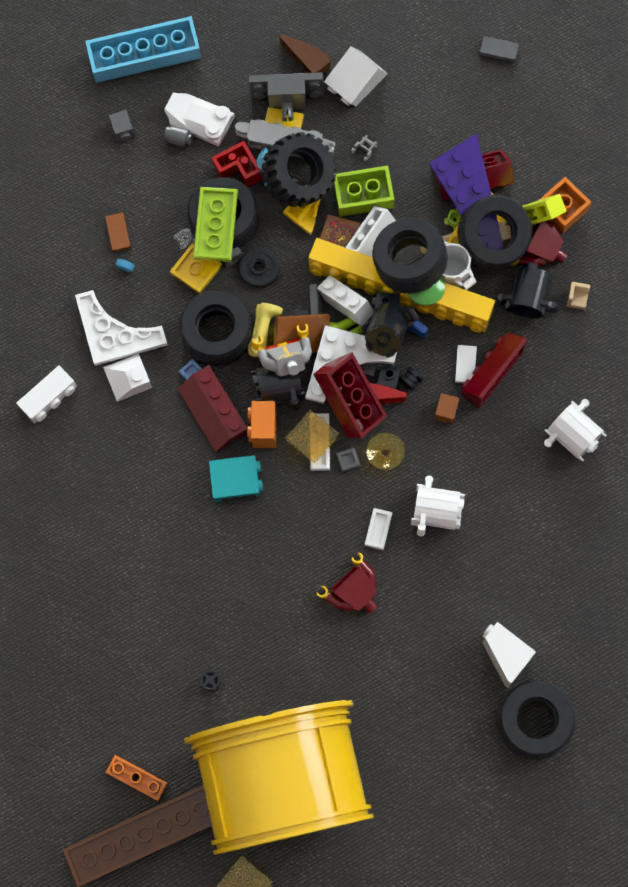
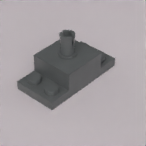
(286, 90)

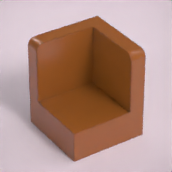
(446, 408)

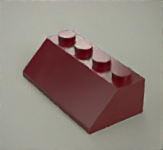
(497, 168)
(494, 368)
(350, 395)
(212, 409)

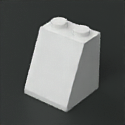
(354, 77)
(506, 652)

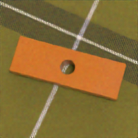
(147, 782)

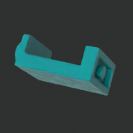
(235, 477)

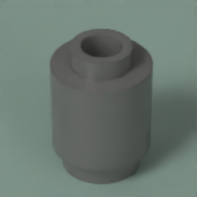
(178, 136)

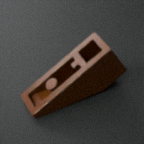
(306, 56)

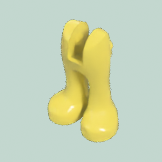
(264, 313)

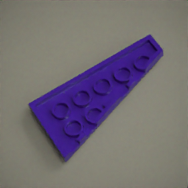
(465, 182)

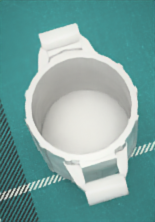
(458, 267)
(575, 430)
(437, 507)

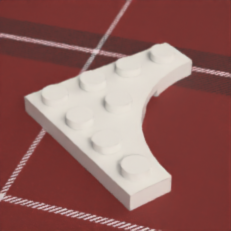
(110, 338)
(337, 344)

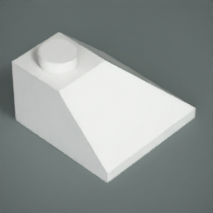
(127, 377)

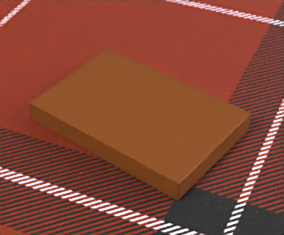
(287, 328)

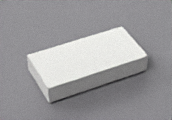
(465, 363)
(378, 529)

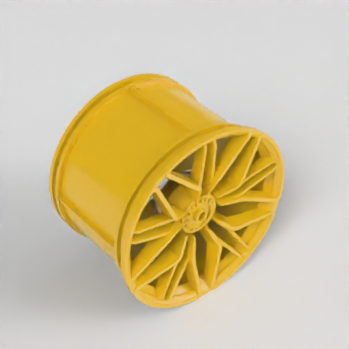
(280, 775)

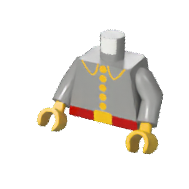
(287, 356)

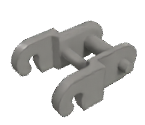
(360, 144)

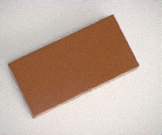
(118, 232)

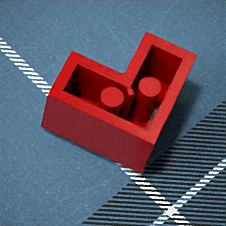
(238, 160)

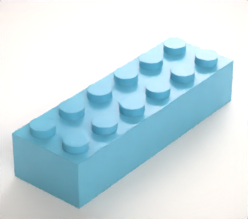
(143, 49)

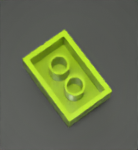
(362, 190)

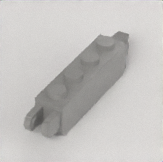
(263, 134)

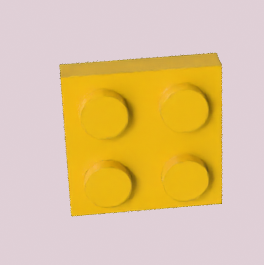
(195, 272)

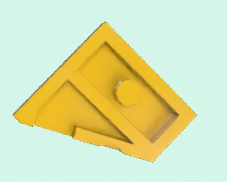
(303, 216)

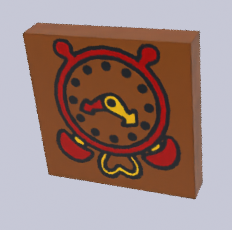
(339, 230)

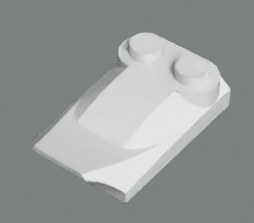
(200, 117)

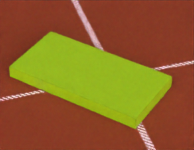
(215, 224)

